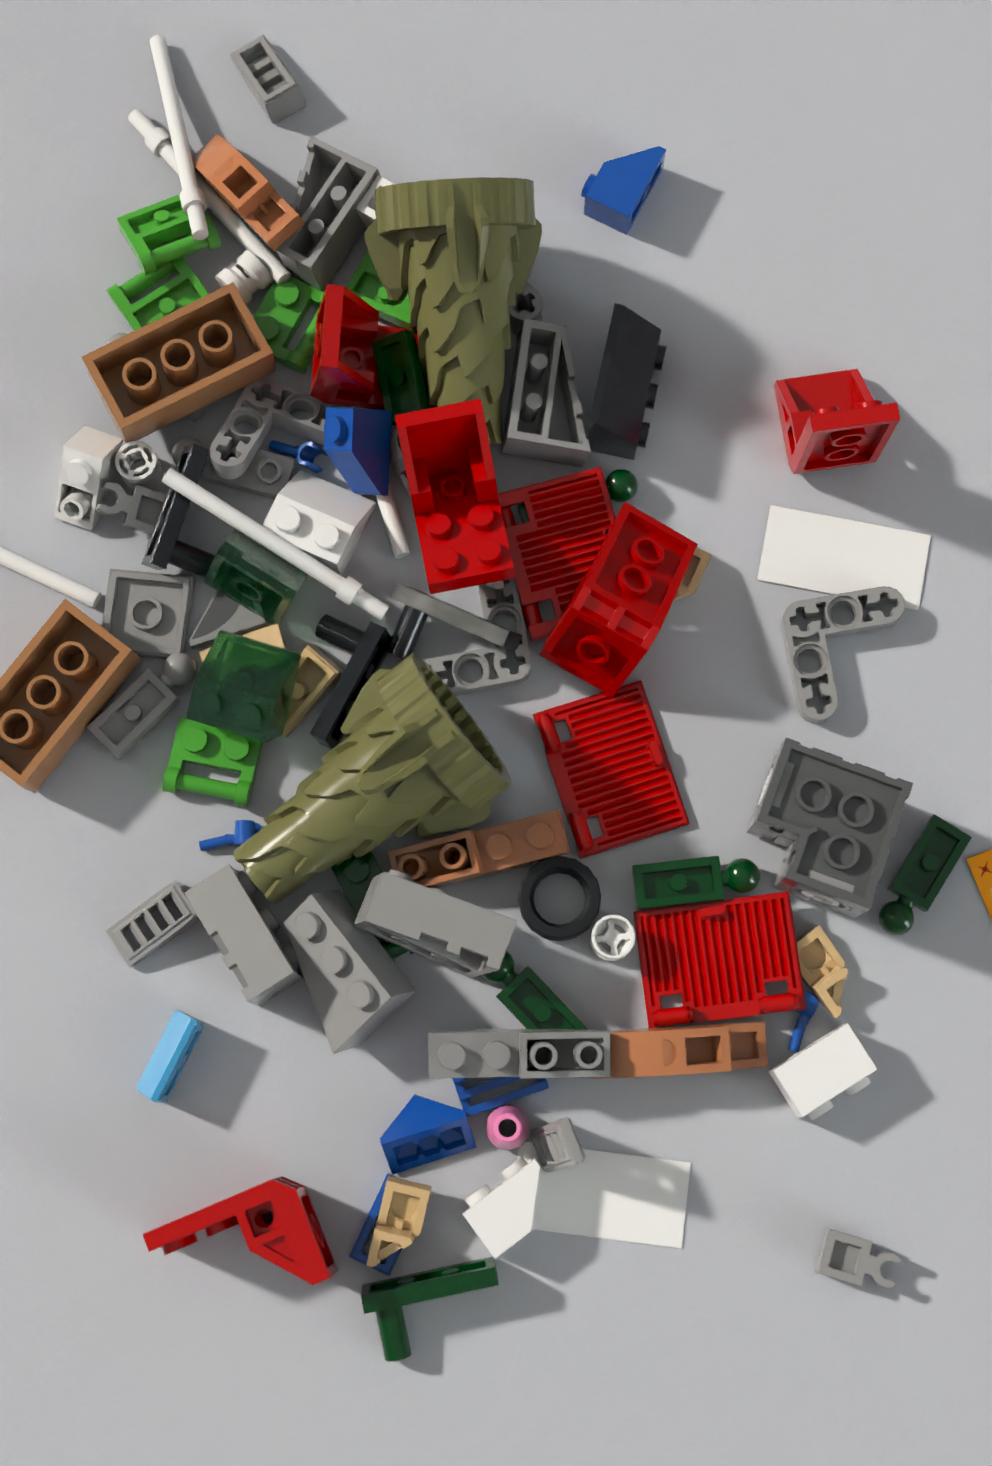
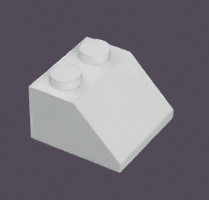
(320, 519)

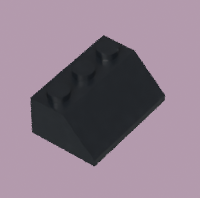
(625, 385)

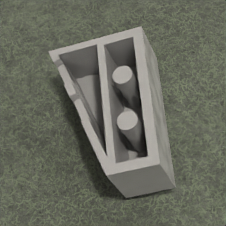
(327, 204)
(543, 398)
(435, 924)
(245, 934)
(345, 970)

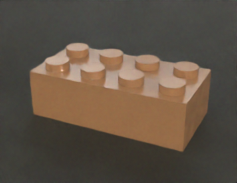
(179, 363)
(57, 692)

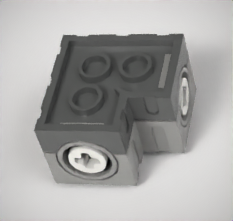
(832, 821)

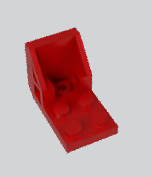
(343, 352)
(832, 421)
(455, 496)
(620, 601)
(291, 1241)

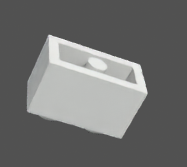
(823, 1071)

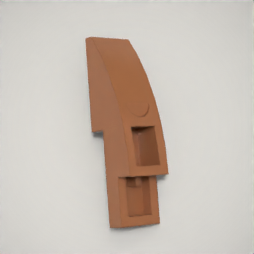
(246, 191)
(483, 851)
(687, 1049)

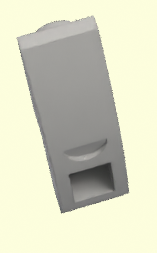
(519, 1053)

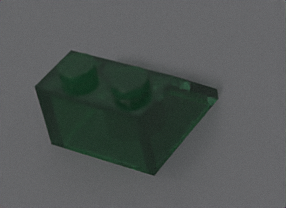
(254, 577)
(244, 687)

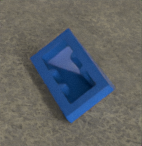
(425, 1134)

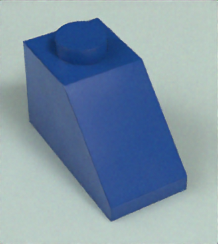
(622, 188)
(360, 447)

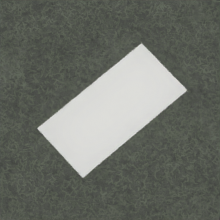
(842, 555)
(613, 1197)

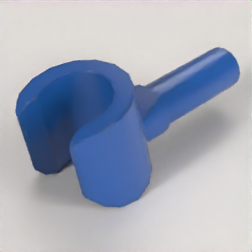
(304, 454)
(243, 831)
(802, 1021)

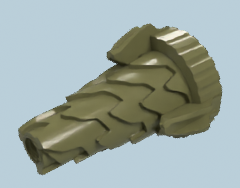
(461, 259)
(404, 765)

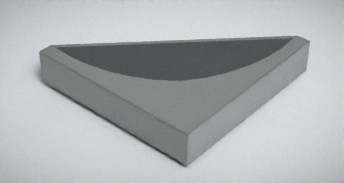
(226, 616)

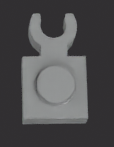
(140, 507)
(849, 1259)

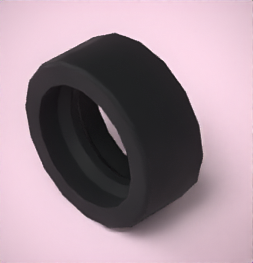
(564, 866)

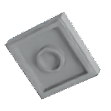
(149, 611)

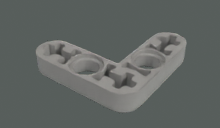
(263, 417)
(815, 640)
(490, 657)

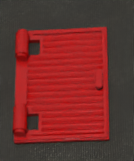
(558, 542)
(611, 769)
(719, 959)

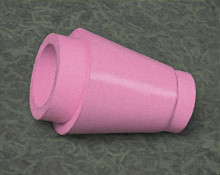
(512, 1113)

